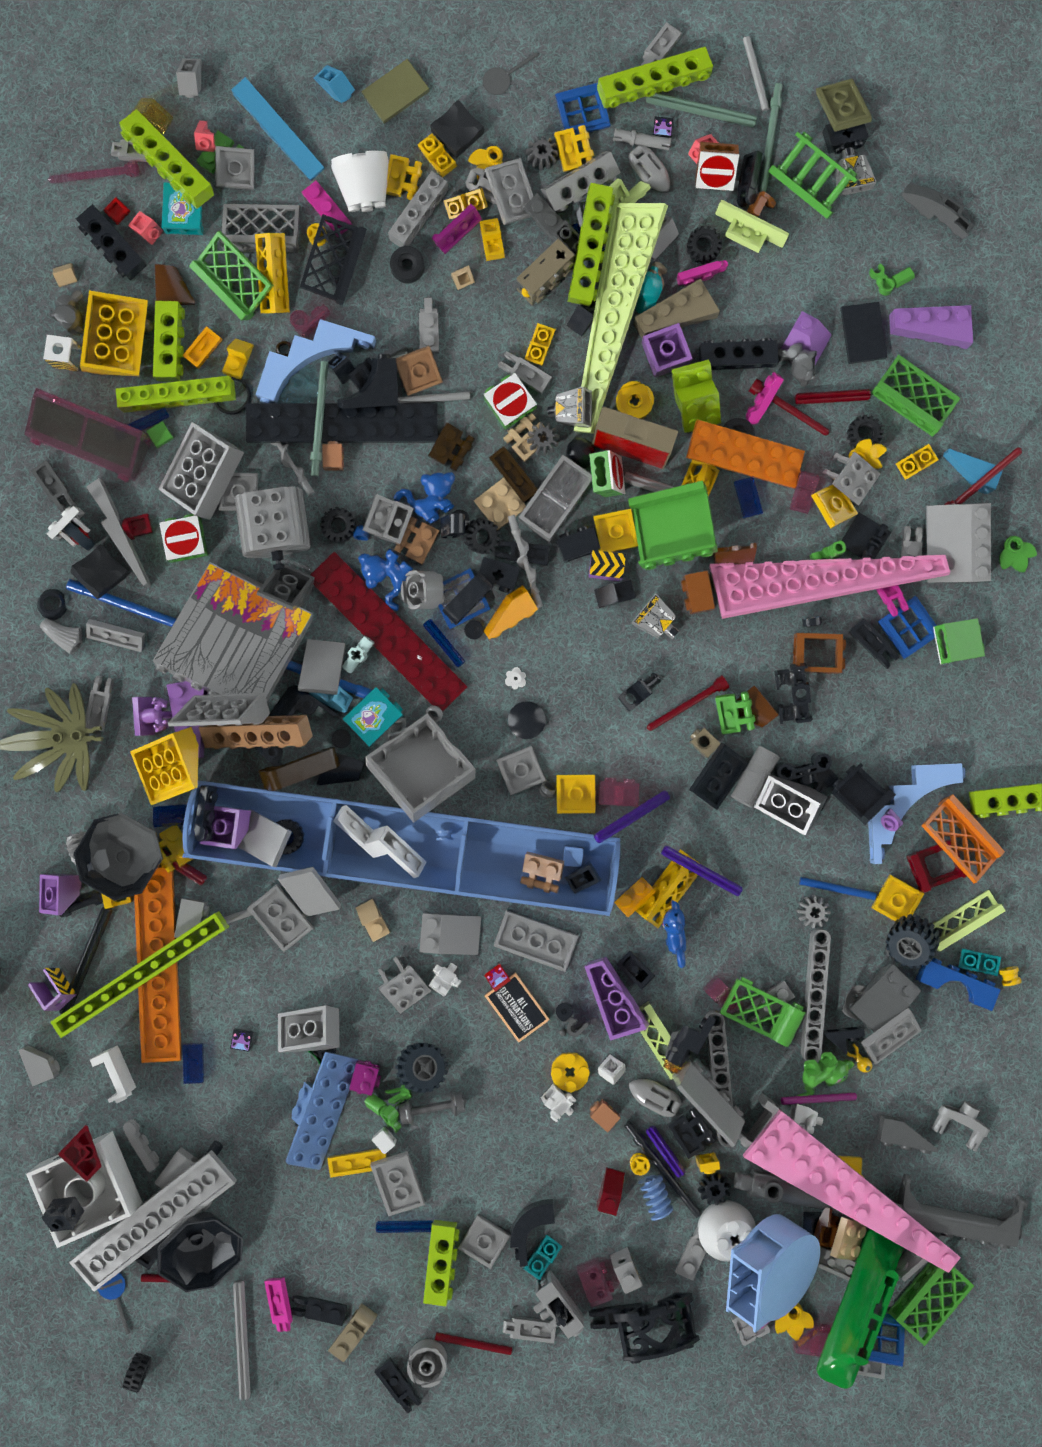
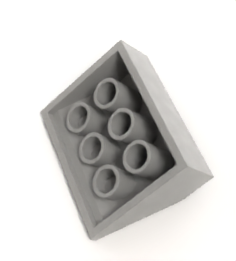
(201, 471)
(964, 537)
(222, 710)
(709, 1101)

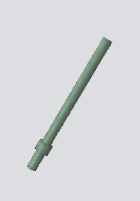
(775, 105)
(316, 456)

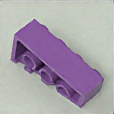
(934, 324)
(179, 695)
(614, 1001)

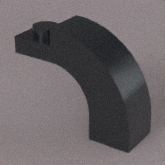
(530, 1217)

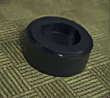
(812, 621)

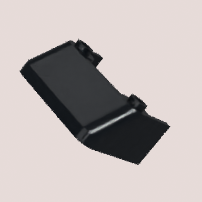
(287, 706)

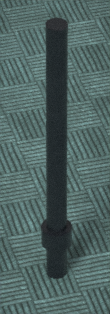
(639, 1140)

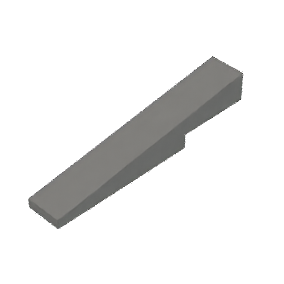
(114, 528)

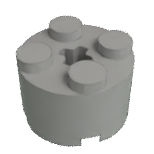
(422, 589)
(418, 1368)

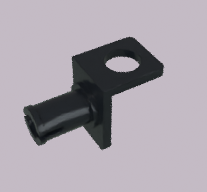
(640, 690)

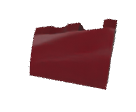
(82, 1154)

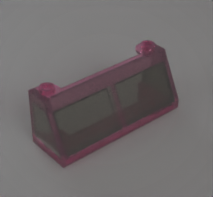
(86, 435)

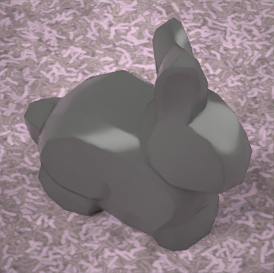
(68, 314)
(802, 362)

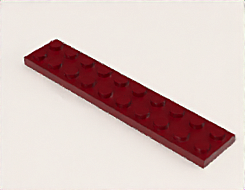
(387, 632)

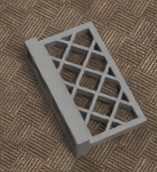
(246, 242)

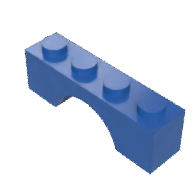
(980, 993)

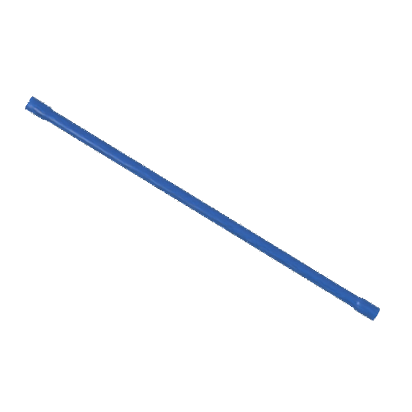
(77, 587)

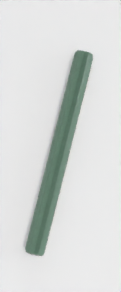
(702, 109)

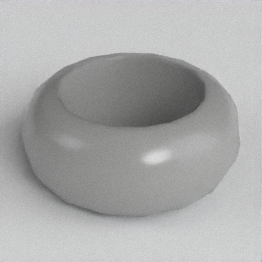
(437, 710)

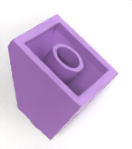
(809, 333)
(58, 892)

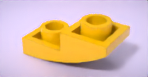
(436, 155)
(459, 203)
(540, 344)
(917, 462)

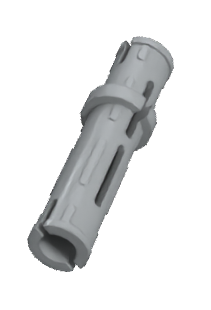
(641, 139)

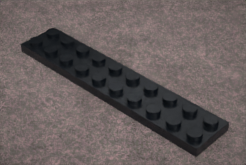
(344, 425)

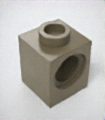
(712, 745)

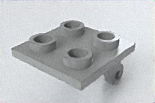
(855, 478)
(404, 988)

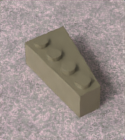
(685, 307)

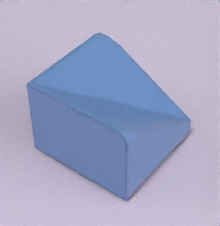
(572, 856)

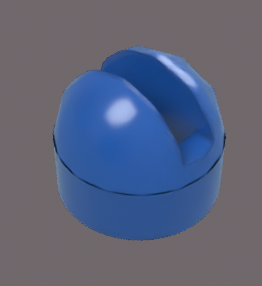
(359, 534)

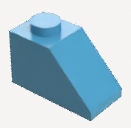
(335, 83)

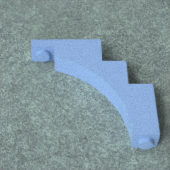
(327, 341)
(924, 780)

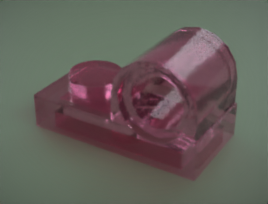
(310, 323)
(805, 487)
(719, 992)

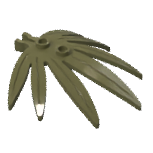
(65, 737)

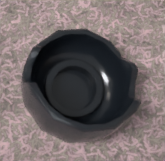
(579, 450)

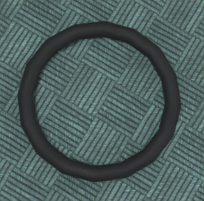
(243, 407)

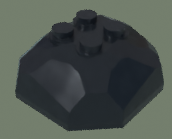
(199, 1252)

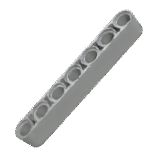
(811, 986)
(721, 1067)

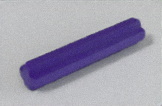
(665, 1151)

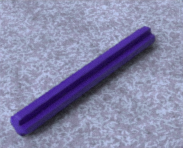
(631, 817)
(701, 870)

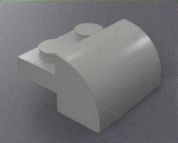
(388, 519)

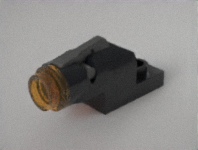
(684, 1042)

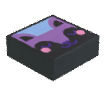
(663, 127)
(241, 1040)

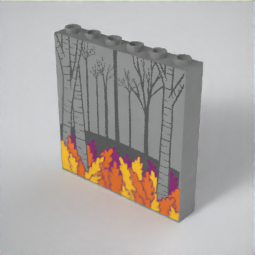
(231, 637)

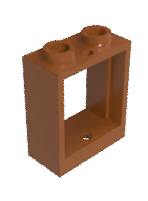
(798, 652)

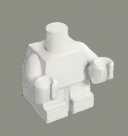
(444, 979)
(558, 1102)
(805, 1116)

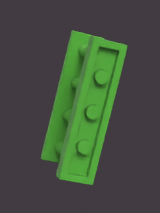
(795, 183)

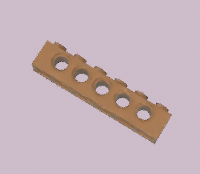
(274, 731)

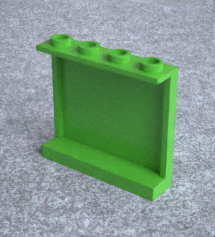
(673, 525)

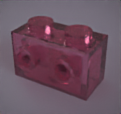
(619, 793)
(594, 1281)

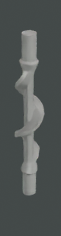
(299, 471)
(523, 560)

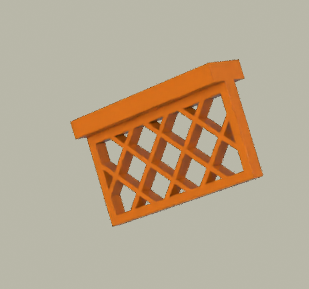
(970, 829)

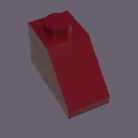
(610, 1191)

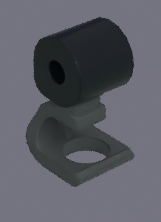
(565, 1013)

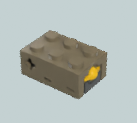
(545, 272)

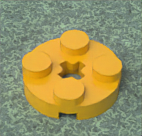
(640, 392)
(570, 1083)

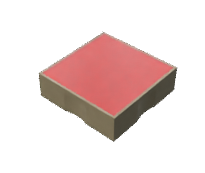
(634, 438)

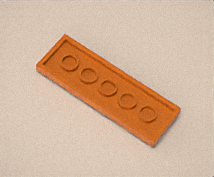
(745, 454)

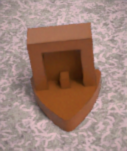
(761, 200)

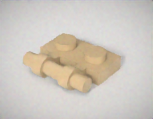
(522, 448)

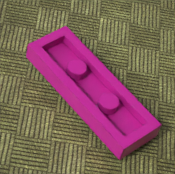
(324, 204)

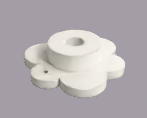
(516, 672)

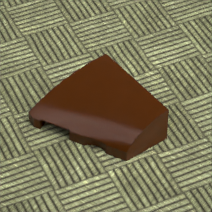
(171, 285)
(735, 554)
(760, 708)
(827, 1228)

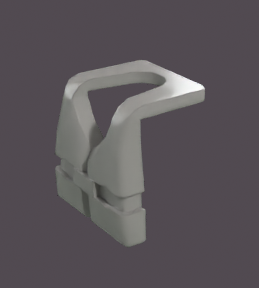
(746, 1332)

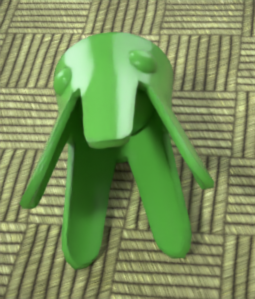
(404, 1094)

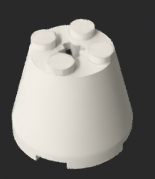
(362, 179)
(720, 1225)

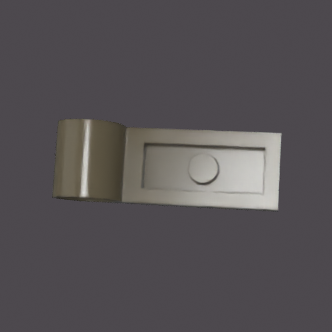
(353, 1332)

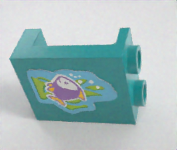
(178, 215)
(373, 716)

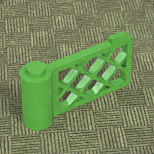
(787, 1019)

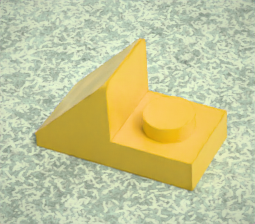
(237, 359)

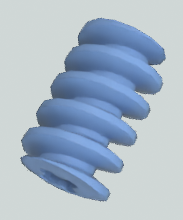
(657, 1195)

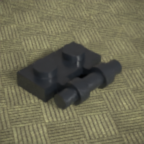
(686, 1136)

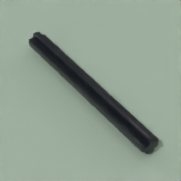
(88, 955)

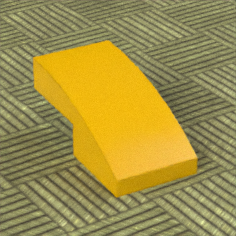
(492, 239)

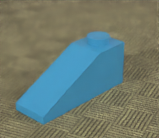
(972, 469)

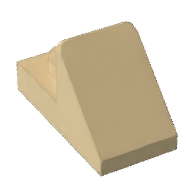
(372, 920)

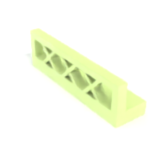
(970, 924)
(662, 1032)

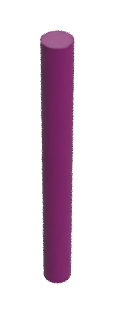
(818, 1098)

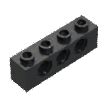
(92, 219)
(766, 346)

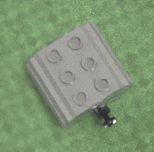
(272, 523)

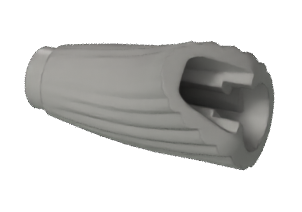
(66, 637)

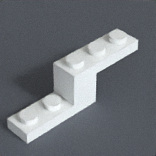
(379, 841)

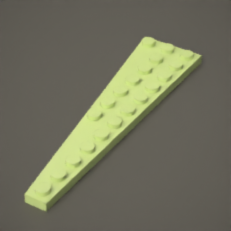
(625, 263)

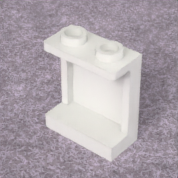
(117, 1071)

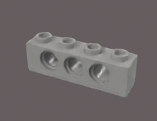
(553, 191)
(418, 210)

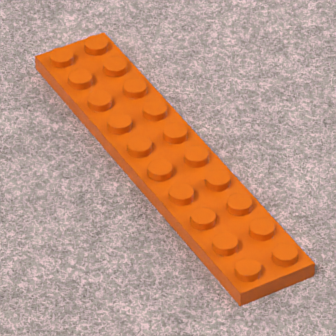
(159, 996)

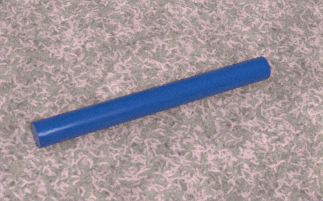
(837, 888)

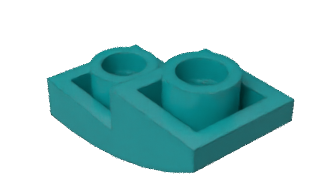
(979, 962)
(542, 1257)

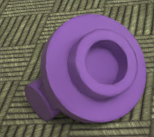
(891, 821)

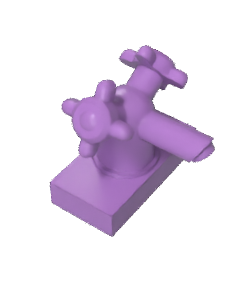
(146, 715)

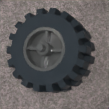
(912, 941)
(421, 1067)

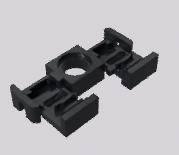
(800, 707)

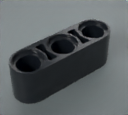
(468, 598)

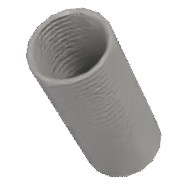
(752, 782)

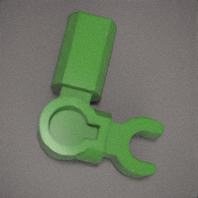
(887, 284)
(830, 552)
(388, 1113)

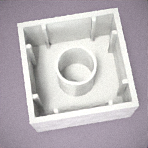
(105, 1198)

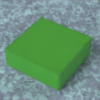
(160, 434)

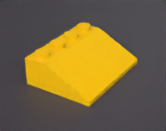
(113, 334)
(168, 765)

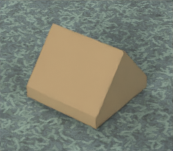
(65, 275)
(463, 277)

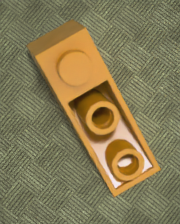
(513, 609)

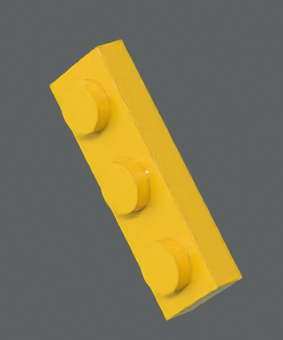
(353, 1162)

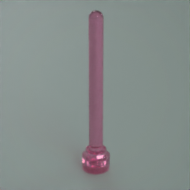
(130, 169)

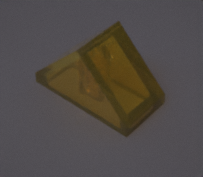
(154, 113)

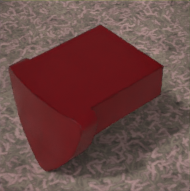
(137, 526)

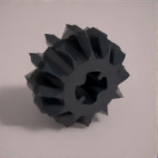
(718, 1194)

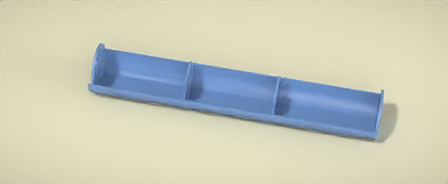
(479, 861)

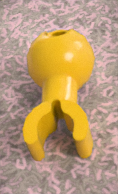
(862, 1062)

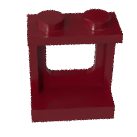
(921, 873)

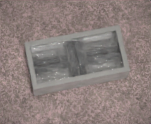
(556, 498)

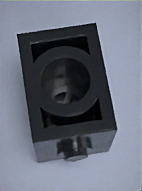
(63, 1214)

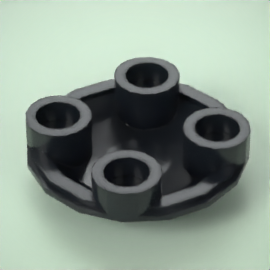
(526, 720)

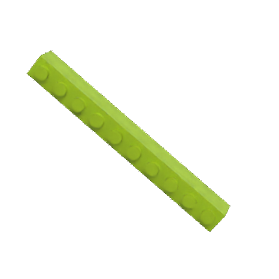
(139, 974)

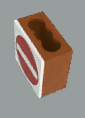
(717, 166)

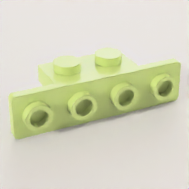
(622, 195)
(749, 229)

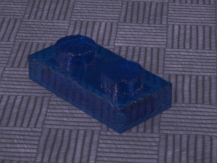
(748, 497)
(169, 815)
(193, 1063)

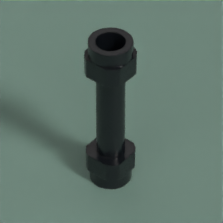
(96, 899)

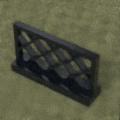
(349, 260)

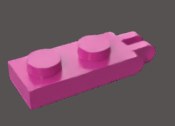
(702, 272)
(279, 1303)

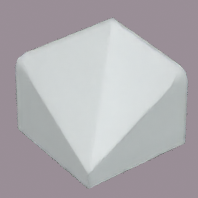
(611, 1069)
(384, 1140)

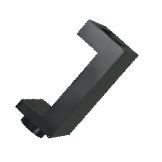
(861, 794)

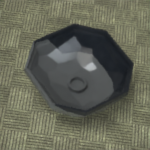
(118, 856)

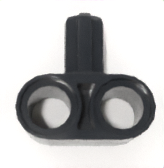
(453, 525)

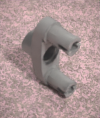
(965, 1115)

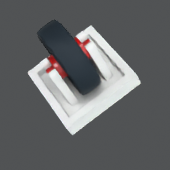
(69, 530)

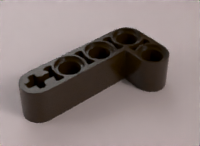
(300, 769)

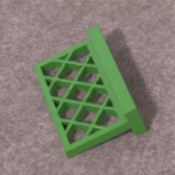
(220, 287)
(910, 409)
(920, 1290)

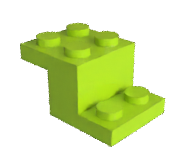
(696, 394)

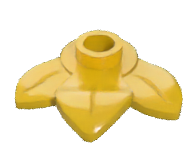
(482, 158)
(869, 452)
(794, 1323)

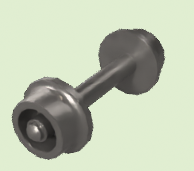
(407, 1113)

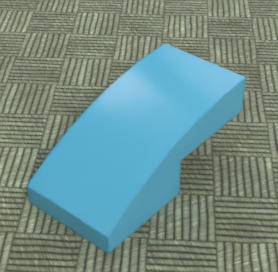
(338, 702)

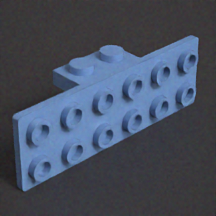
(320, 1110)

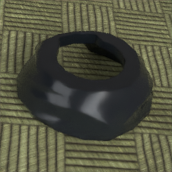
(55, 614)

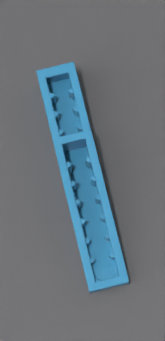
(277, 129)

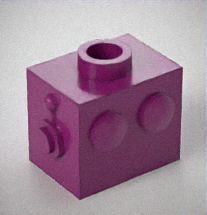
(365, 1077)

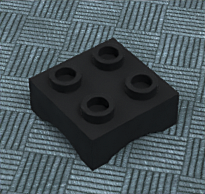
(457, 129)
(98, 572)

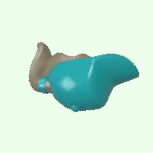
(651, 287)

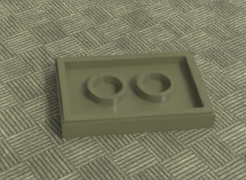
(395, 91)
(843, 105)

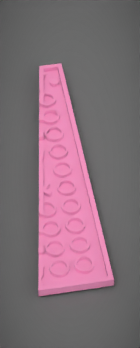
(771, 585)
(809, 1165)

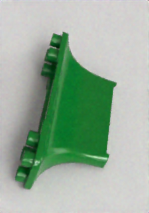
(860, 1311)

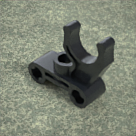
(810, 772)

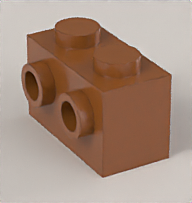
(698, 592)

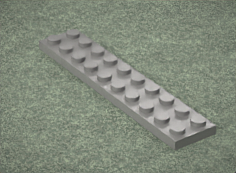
(153, 1220)

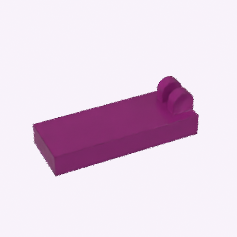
(457, 229)

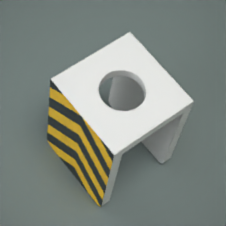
(60, 360)

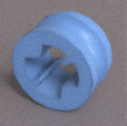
(444, 835)

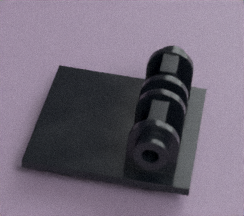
(865, 537)

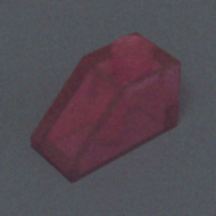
(812, 1341)

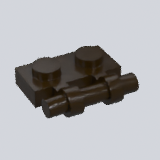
(445, 445)

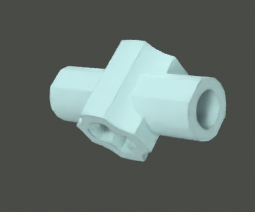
(352, 662)

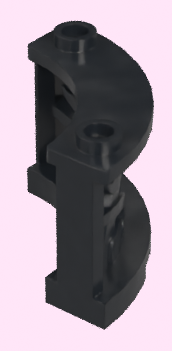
(678, 1305)

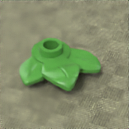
(1016, 557)

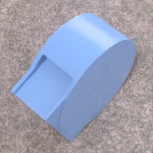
(771, 1271)

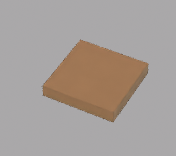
(418, 370)

